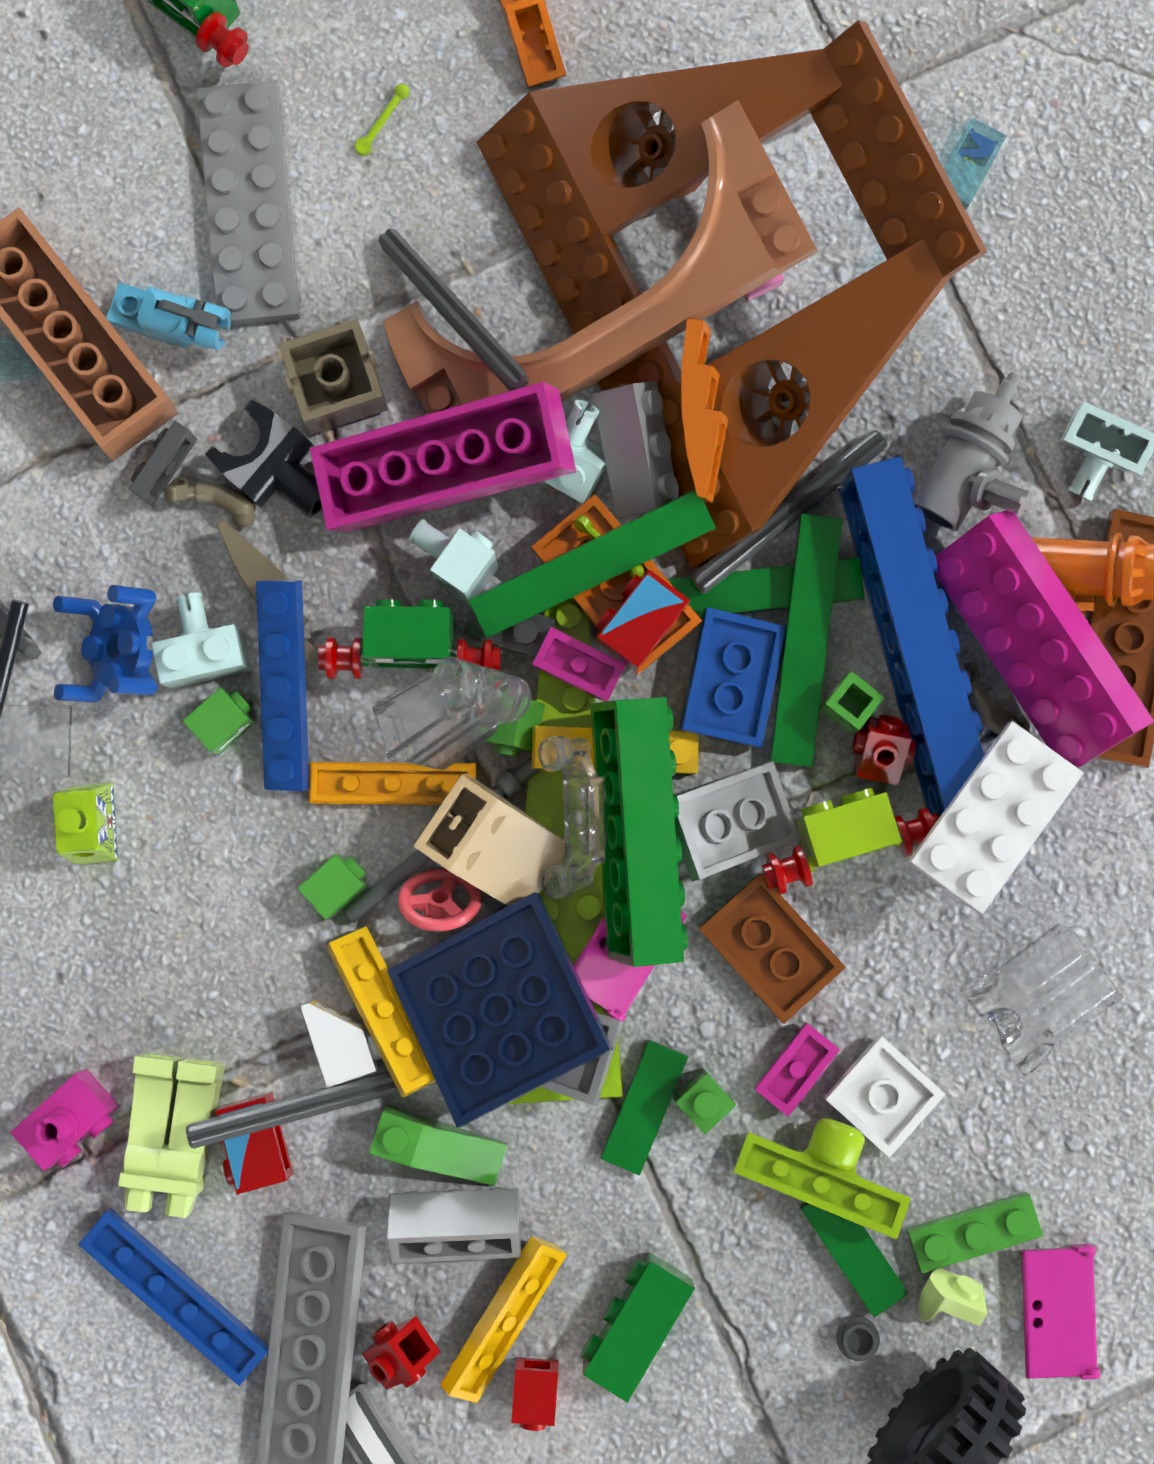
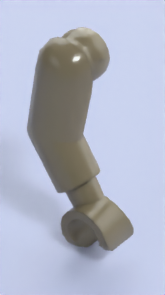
(220, 494)
(991, 715)

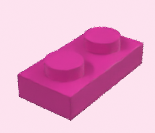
(578, 664)
(796, 1069)

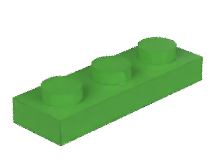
(974, 1232)

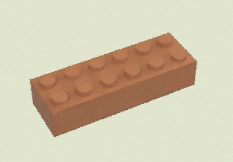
(75, 342)

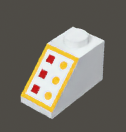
(340, 1044)

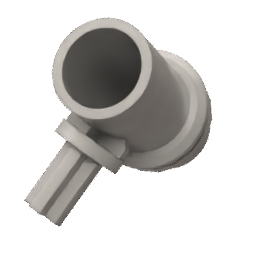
(965, 466)

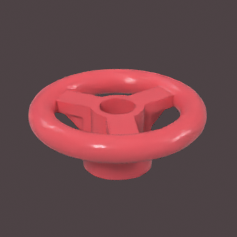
(438, 906)

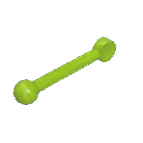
(363, 145)
(584, 525)

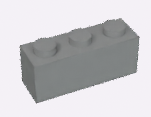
(636, 448)
(454, 1225)

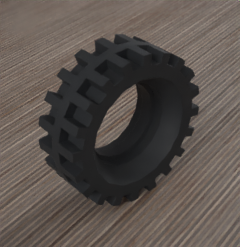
(953, 1416)

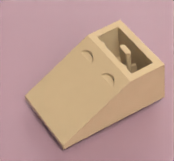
(490, 842)

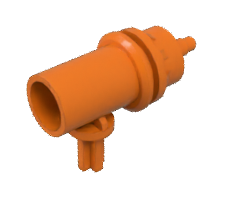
(1102, 569)

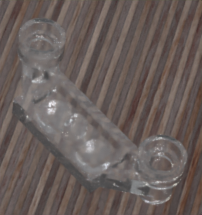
(582, 815)

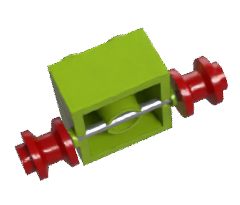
(842, 832)

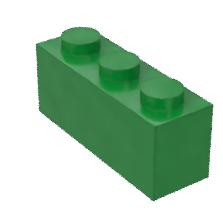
(636, 1326)

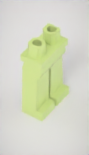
(158, 1157)

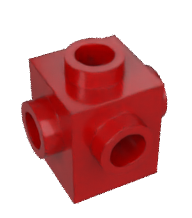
(883, 749)
(400, 1353)

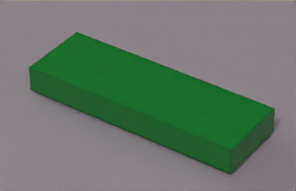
(644, 1107)
(858, 1259)

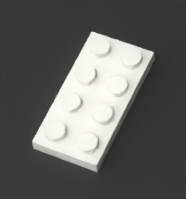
(995, 817)

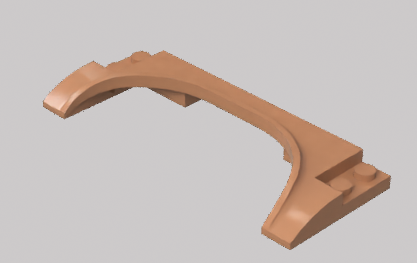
(740, 243)

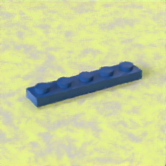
(282, 684)
(174, 1296)

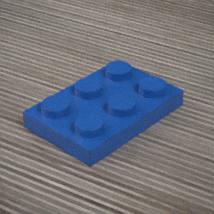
(732, 678)

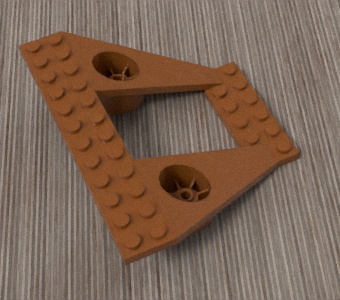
(578, 179)

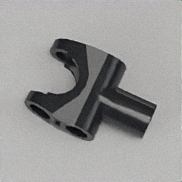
(272, 464)

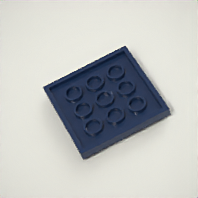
(499, 1010)

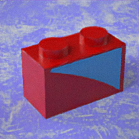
(641, 620)
(257, 1157)

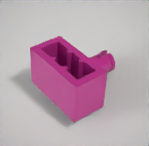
(65, 1120)

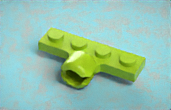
(825, 1176)

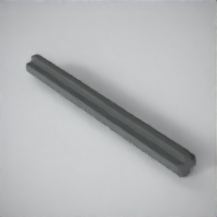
(453, 310)
(789, 511)
(290, 1109)

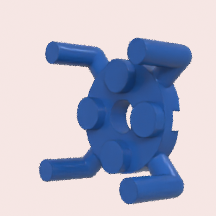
(115, 644)

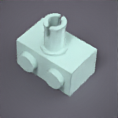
(1105, 444)
(587, 456)
(462, 562)
(200, 651)

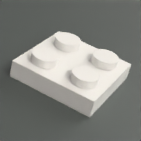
(884, 1095)

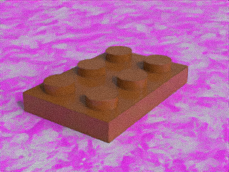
(771, 948)

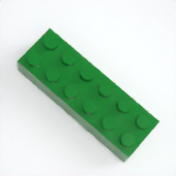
(641, 842)

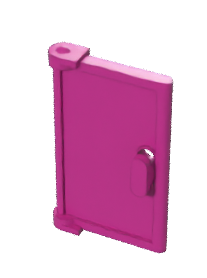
(607, 981)
(1066, 1335)

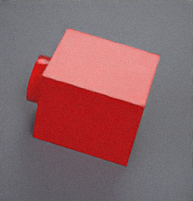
(535, 1393)

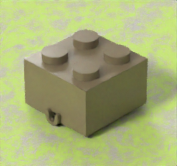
(333, 376)

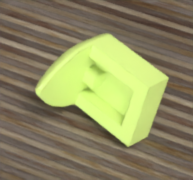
(952, 1295)

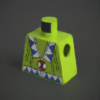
(86, 823)

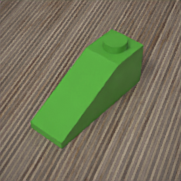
(437, 1146)

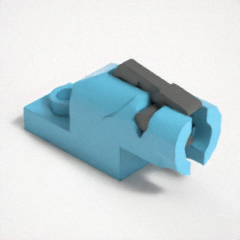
(168, 317)

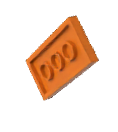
(600, 598)

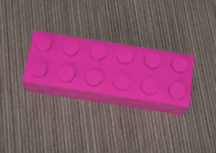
(443, 458)
(1039, 640)

